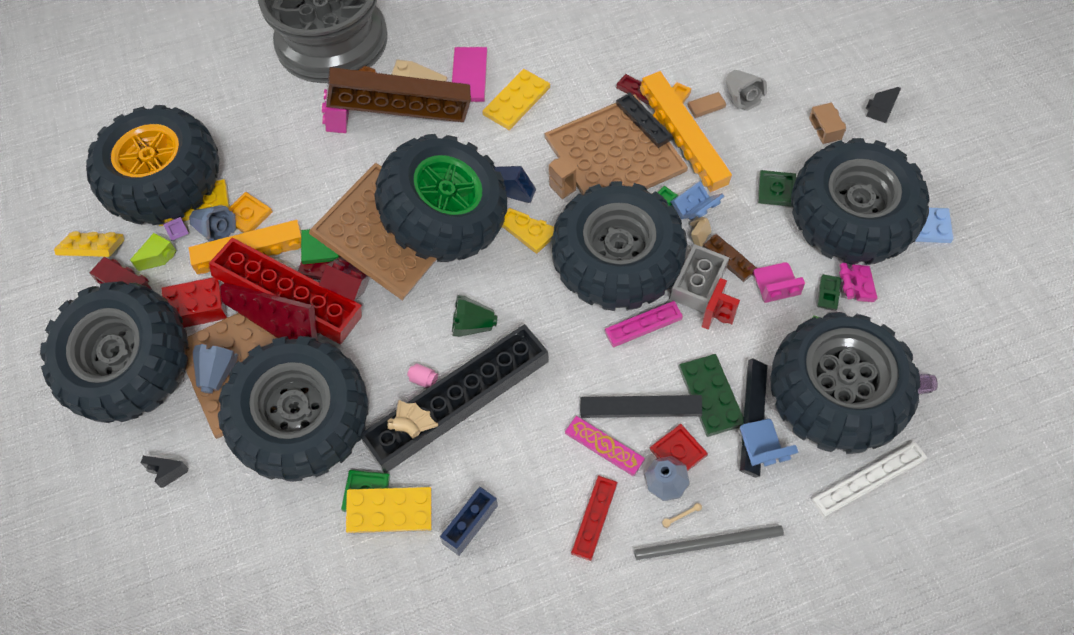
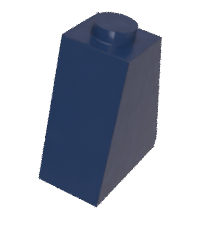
(517, 183)

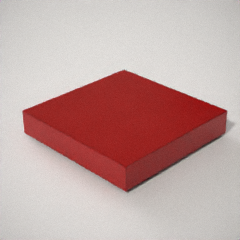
(680, 445)

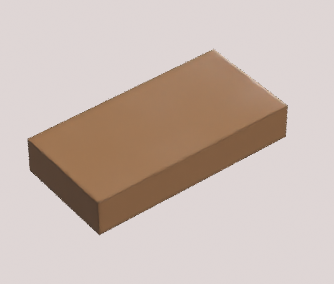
(706, 104)

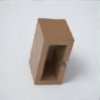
(827, 118)
(562, 177)

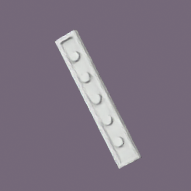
(869, 479)

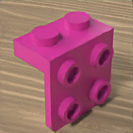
(778, 282)

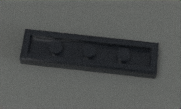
(644, 120)

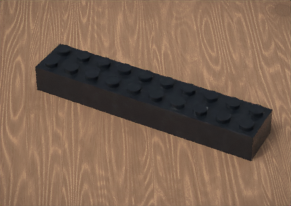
(459, 395)

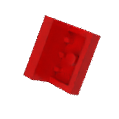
(720, 306)

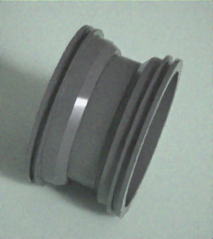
(325, 34)

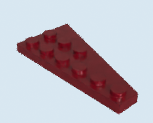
(272, 313)

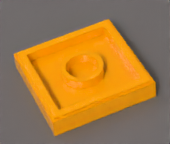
(249, 212)

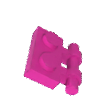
(861, 285)

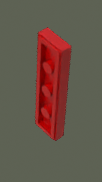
(594, 518)

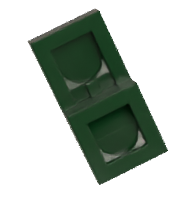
(829, 292)

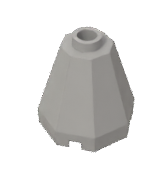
(745, 89)

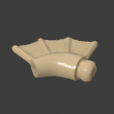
(411, 419)

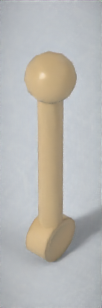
(667, 522)

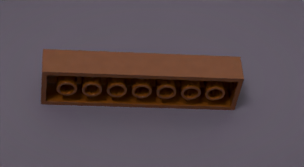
(397, 95)

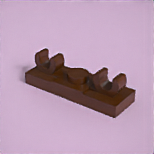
(737, 262)

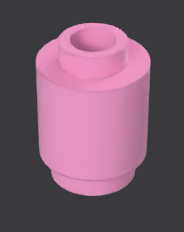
(422, 375)

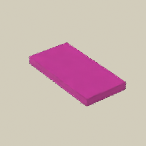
(470, 68)

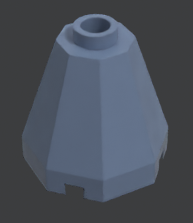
(213, 222)
(212, 366)
(667, 486)

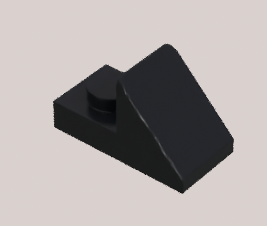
(166, 469)

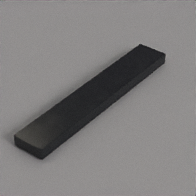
(641, 406)
(753, 409)

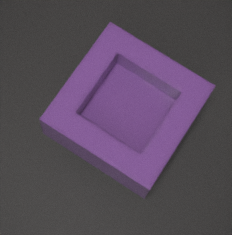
(176, 228)

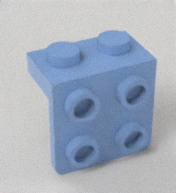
(695, 202)
(763, 443)

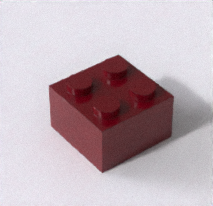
(344, 279)

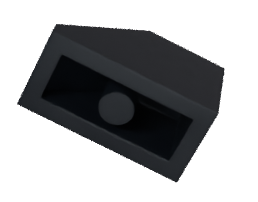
(882, 104)

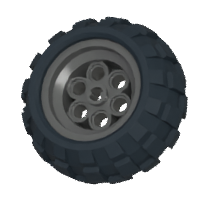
(870, 362)

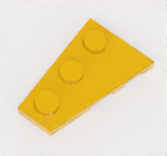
(529, 231)

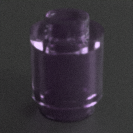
(928, 383)

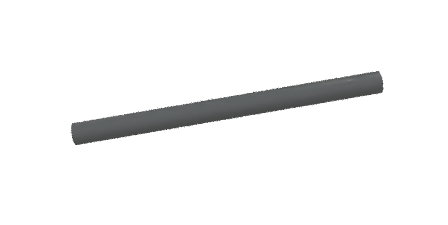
(708, 542)

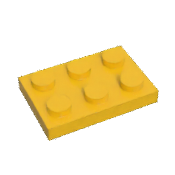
(89, 244)

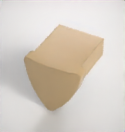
(701, 230)

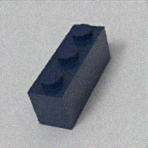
(469, 521)

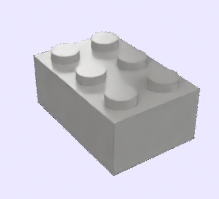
(699, 278)

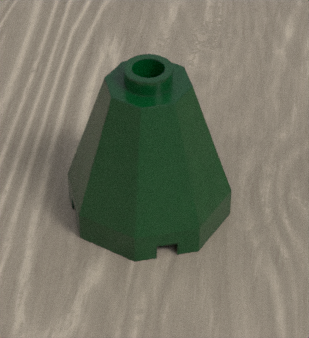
(471, 317)

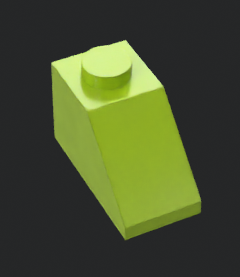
(153, 253)

